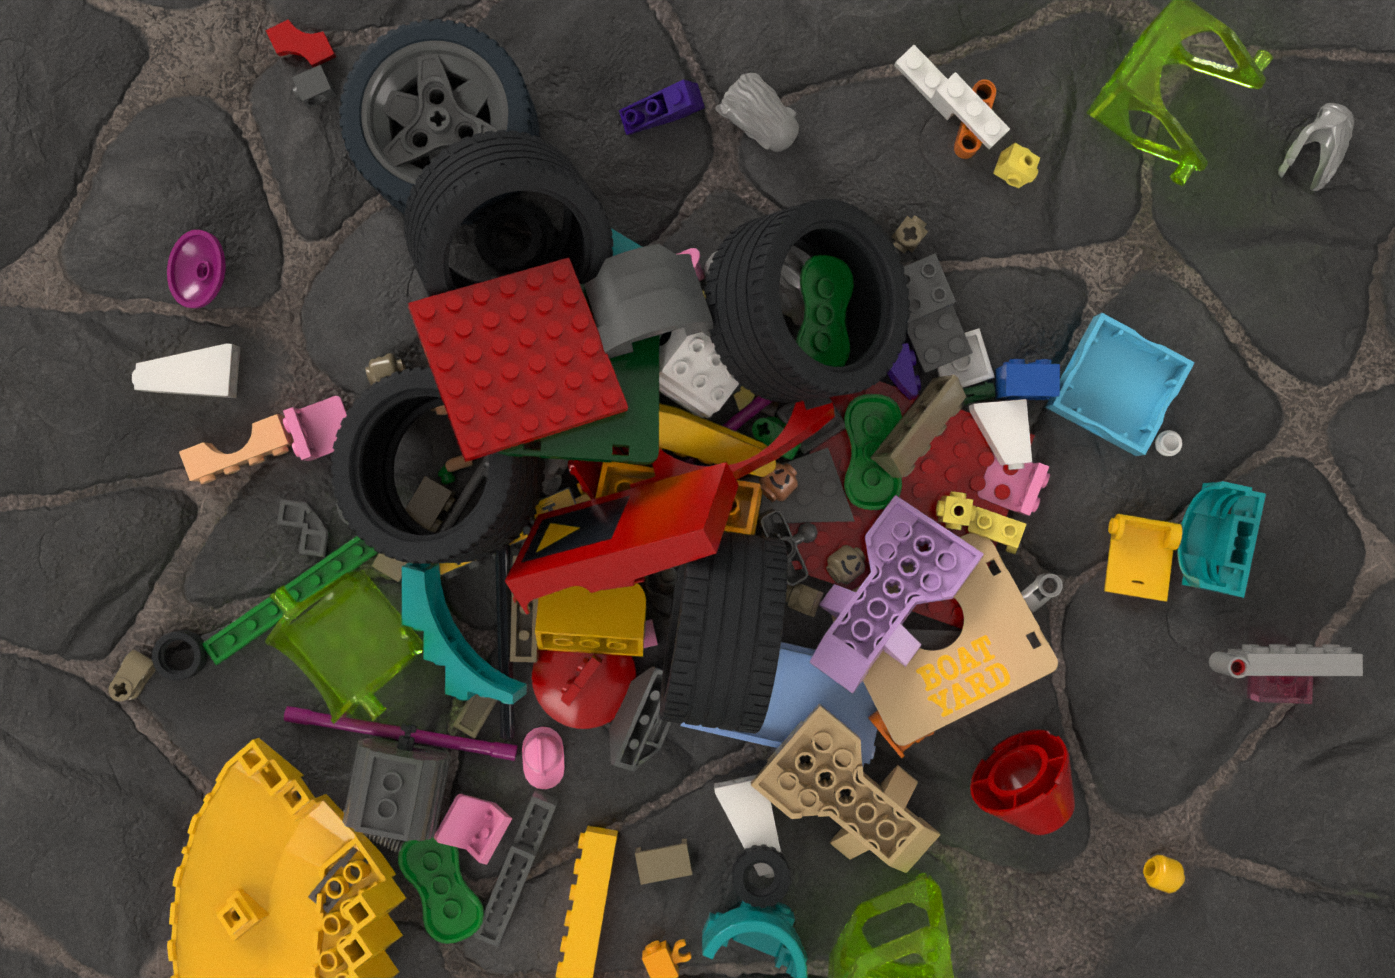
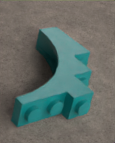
(444, 645)

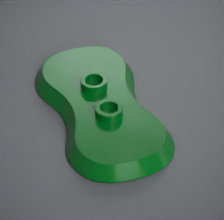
(826, 291)
(868, 423)
(448, 904)

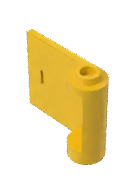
(1142, 553)

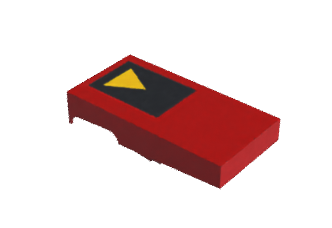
(624, 535)

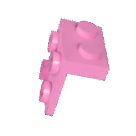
(315, 427)
(1023, 486)
(473, 826)

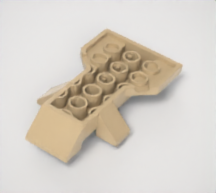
(870, 817)

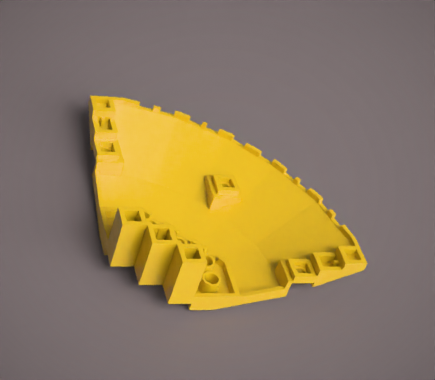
(262, 856)

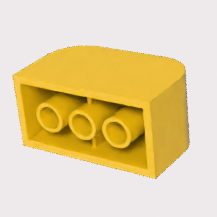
(593, 622)

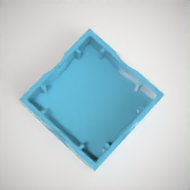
(1120, 384)

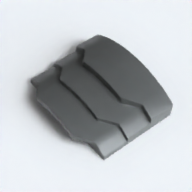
(646, 296)

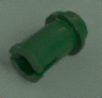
(980, 393)

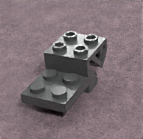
(933, 323)

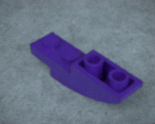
(903, 373)

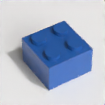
(1027, 381)

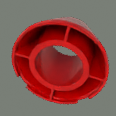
(1027, 782)

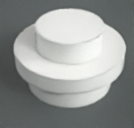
(1168, 443)

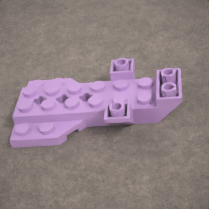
(874, 618)

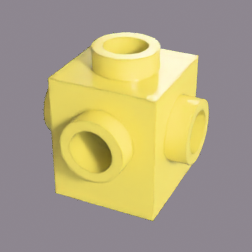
(1017, 165)
(946, 514)

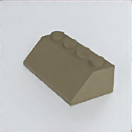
(920, 425)

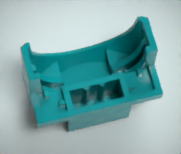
(1220, 538)

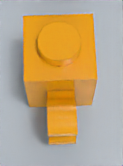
(662, 961)

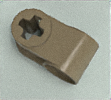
(135, 673)

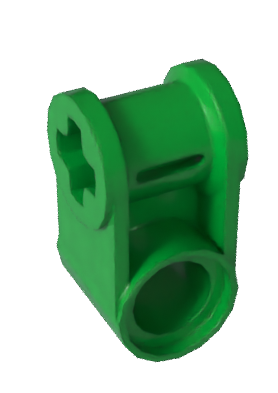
(775, 427)

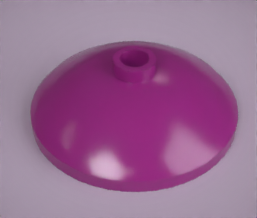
(196, 269)

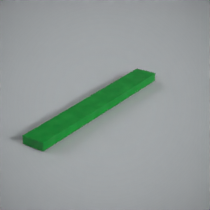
(267, 613)

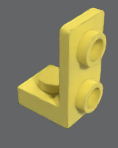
(997, 528)

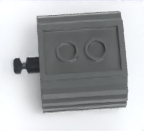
(396, 787)

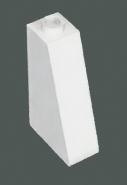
(197, 372)
(749, 815)

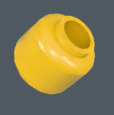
(1164, 873)

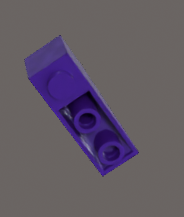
(662, 107)

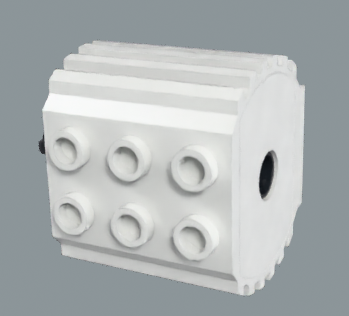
(694, 373)

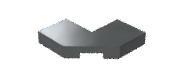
(314, 532)

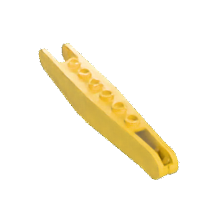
(708, 441)

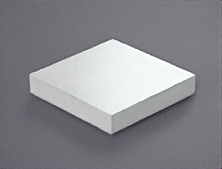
(973, 367)

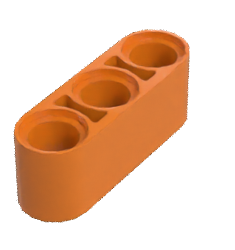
(964, 132)

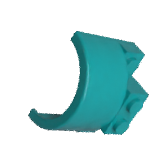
(759, 928)

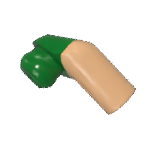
(450, 467)

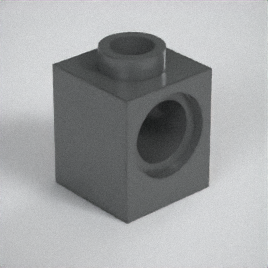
(313, 87)

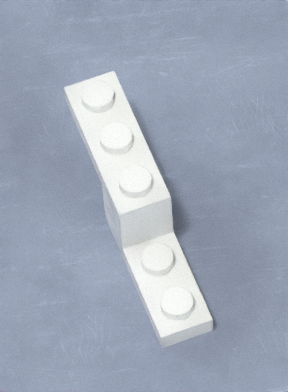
(952, 97)

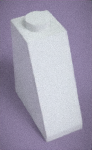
(1005, 430)

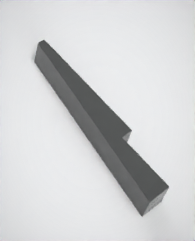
(516, 867)

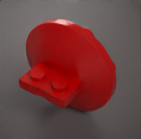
(582, 687)

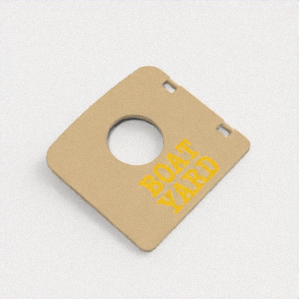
(976, 670)

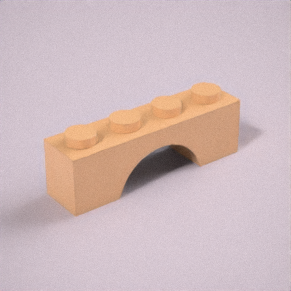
(206, 461)

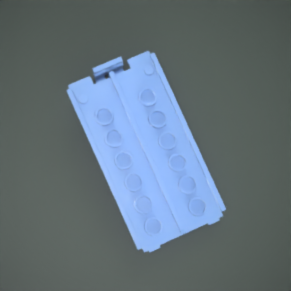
(796, 694)

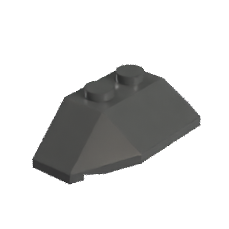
(637, 726)

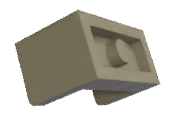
(664, 863)

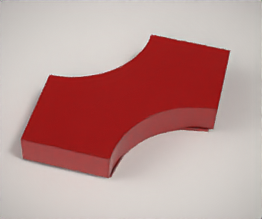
(289, 40)

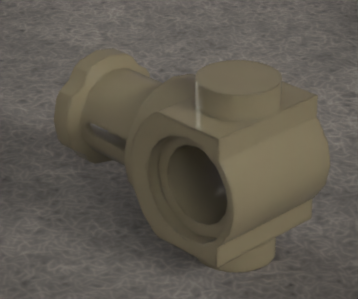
(909, 234)
(803, 599)

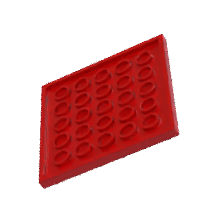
(517, 358)

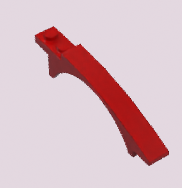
(799, 427)

